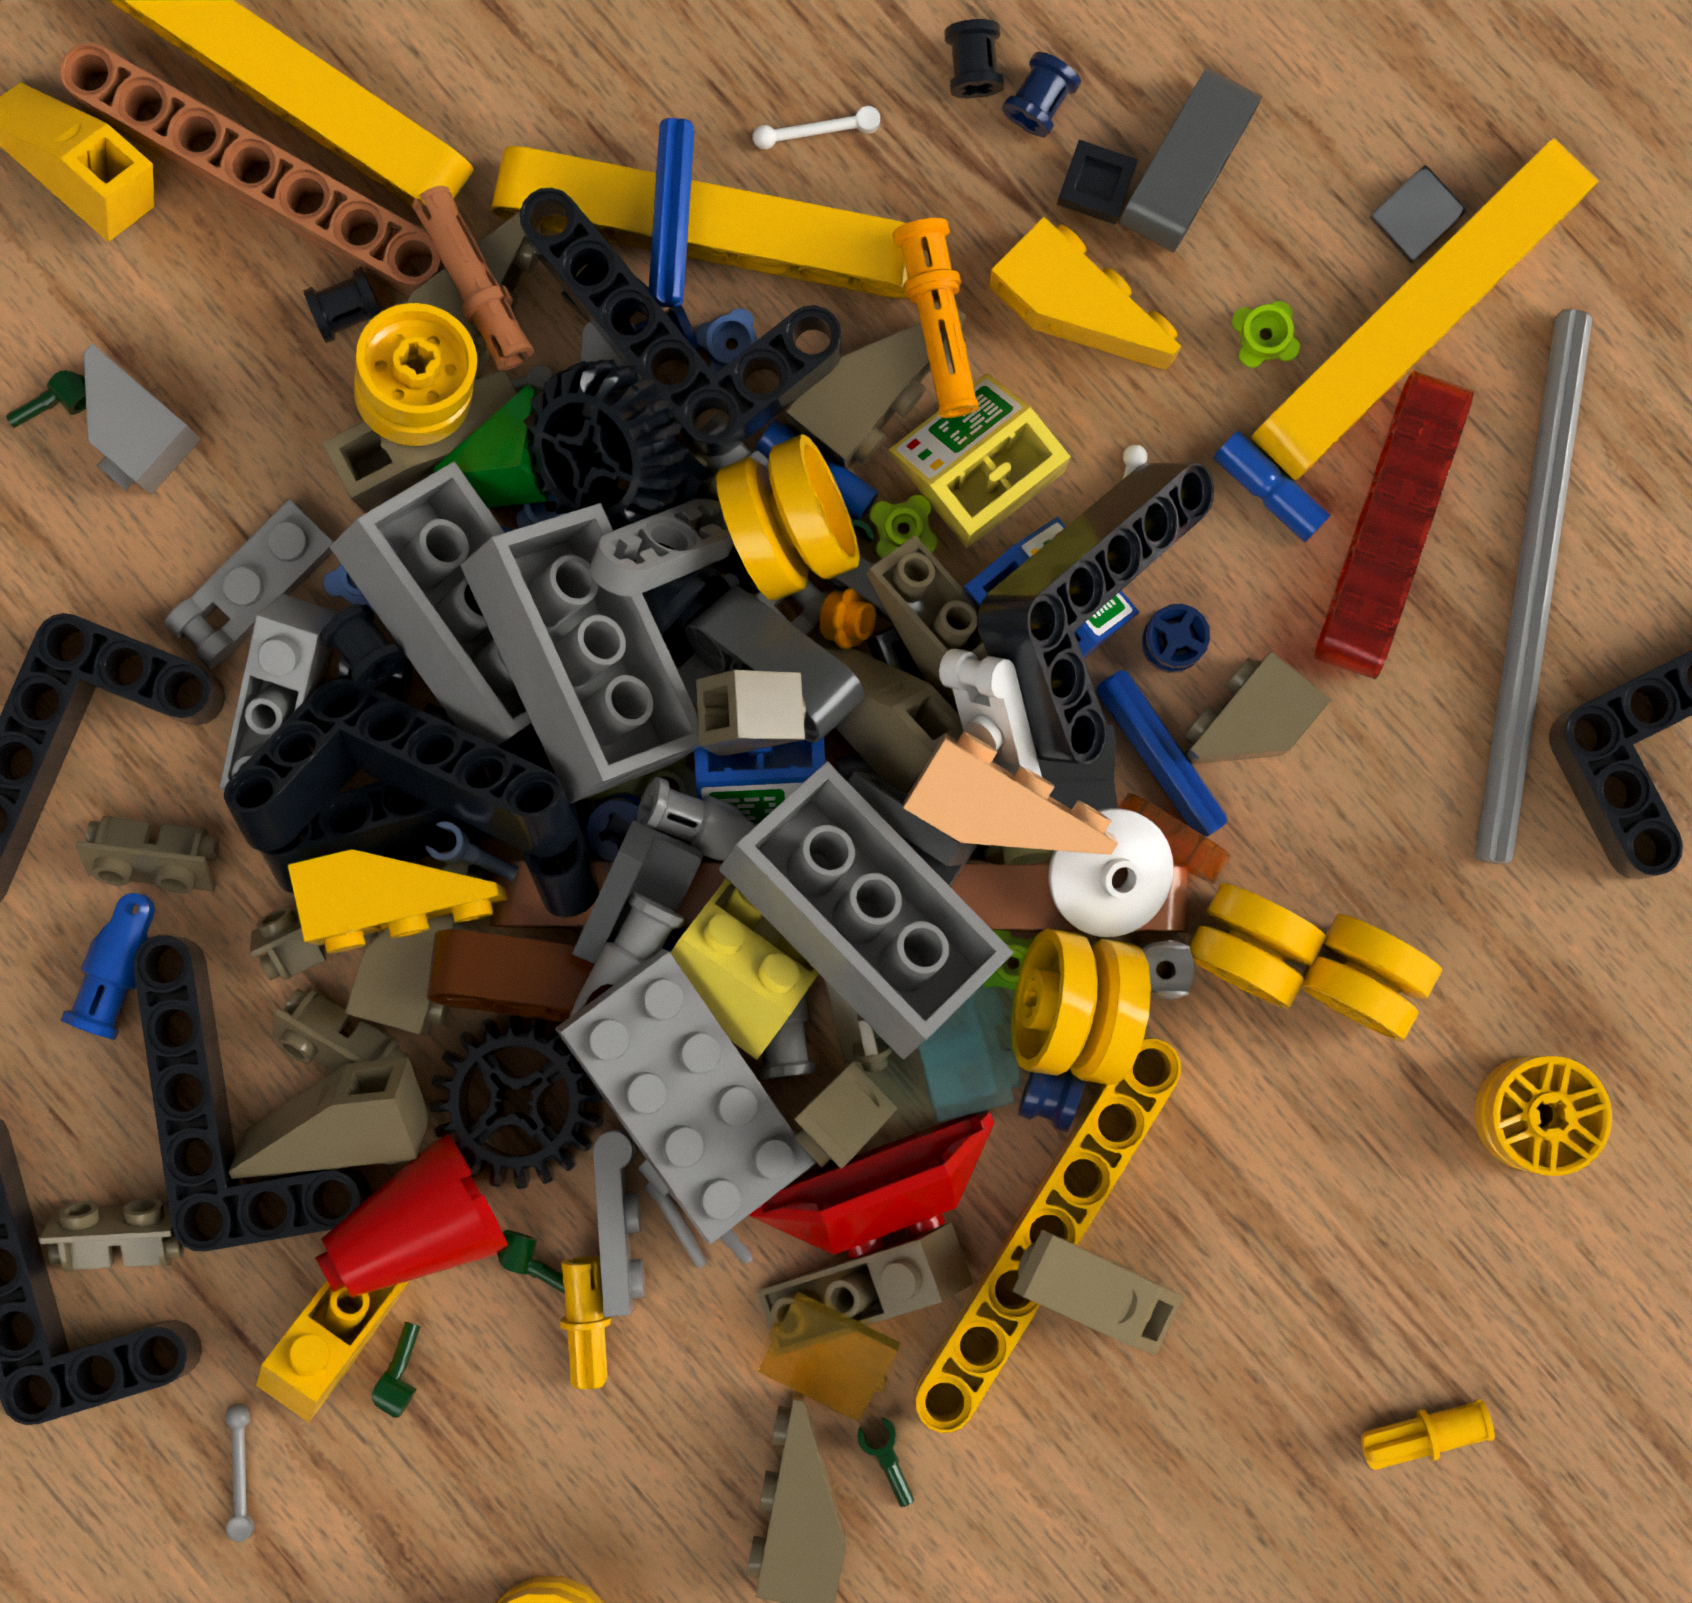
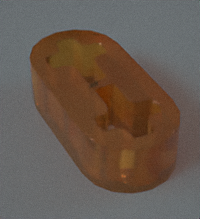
(1187, 846)

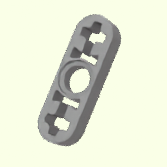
(614, 557)

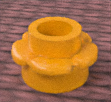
(847, 618)

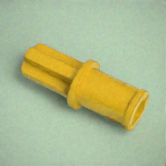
(585, 1322)
(1427, 1435)

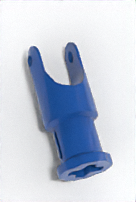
(111, 966)

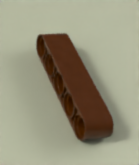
(507, 974)

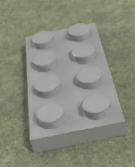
(685, 1095)

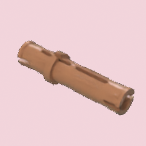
(483, 298)

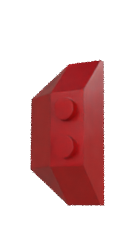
(882, 1189)

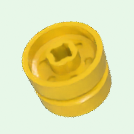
(414, 374)
(1256, 945)
(1371, 978)
(1575, 1111)

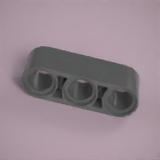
(1190, 159)
(750, 636)

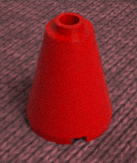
(413, 1226)

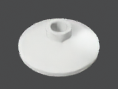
(1083, 881)

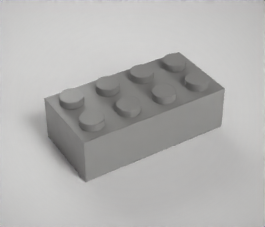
(410, 573)
(582, 655)
(865, 910)

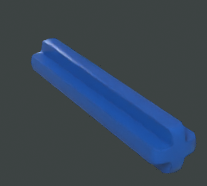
(671, 212)
(1161, 753)

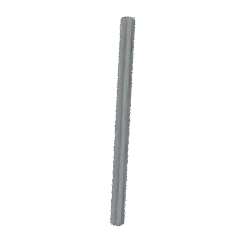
(1534, 587)

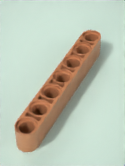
(237, 150)

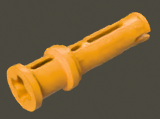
(939, 285)

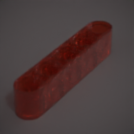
(1393, 524)

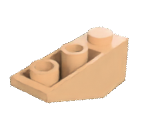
(988, 805)

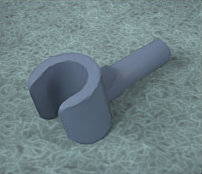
(472, 854)

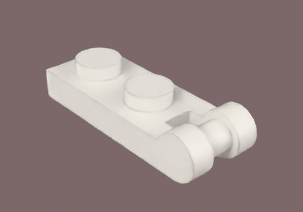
(991, 706)

